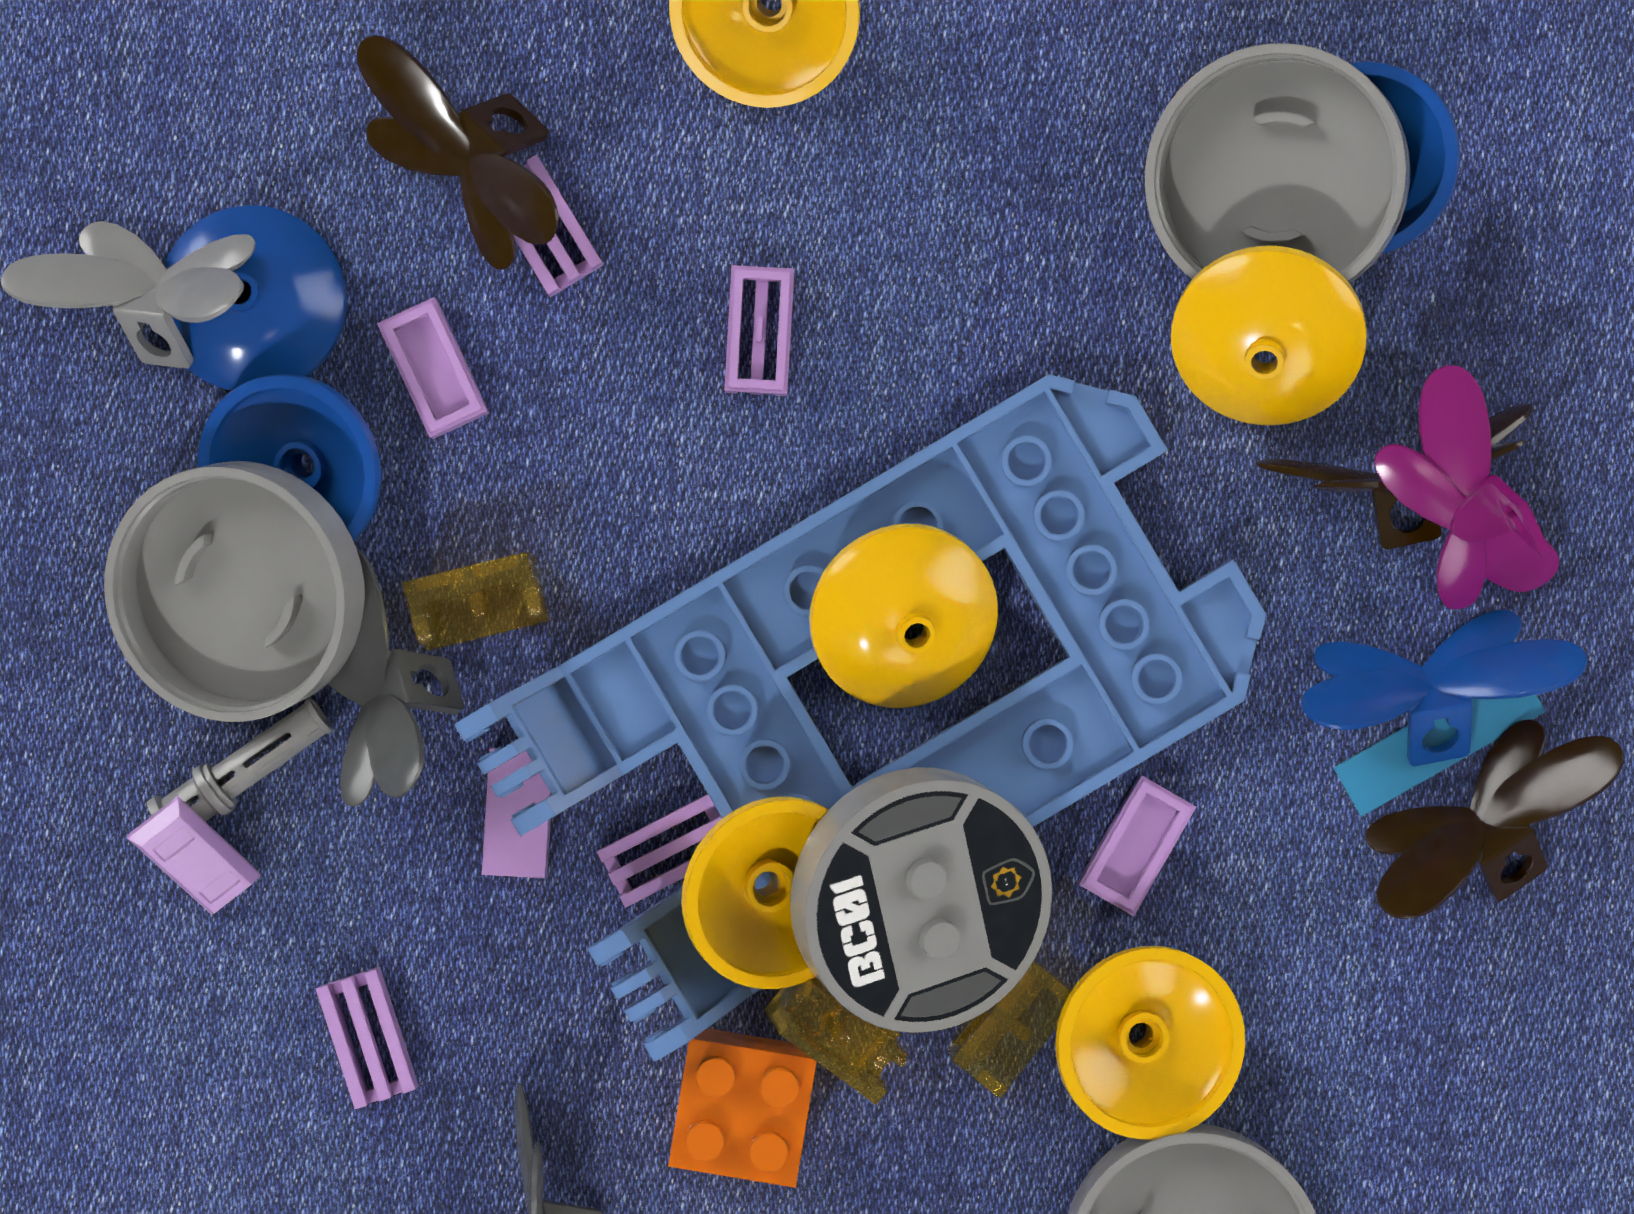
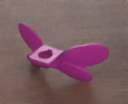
(1452, 486)

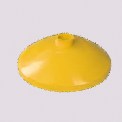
(764, 53)
(1275, 304)
(883, 588)
(730, 922)
(1181, 1063)

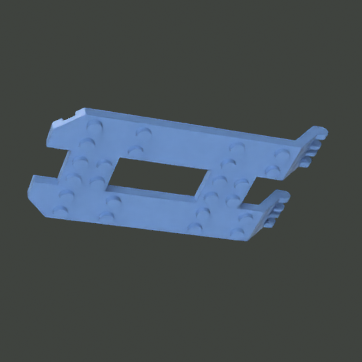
(718, 657)

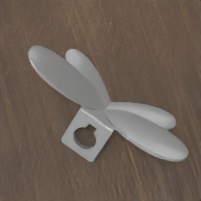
(133, 280)

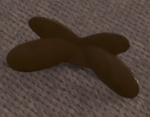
(436, 140)
(1354, 480)
(1510, 793)

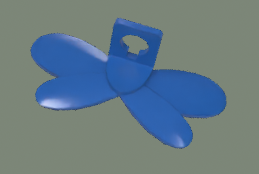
(1469, 665)

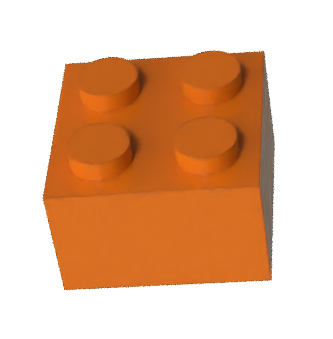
(743, 1107)

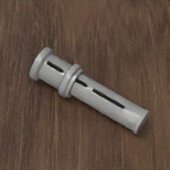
(209, 783)

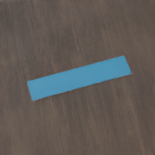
(1385, 771)

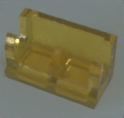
(476, 601)
(1012, 1031)
(836, 1037)

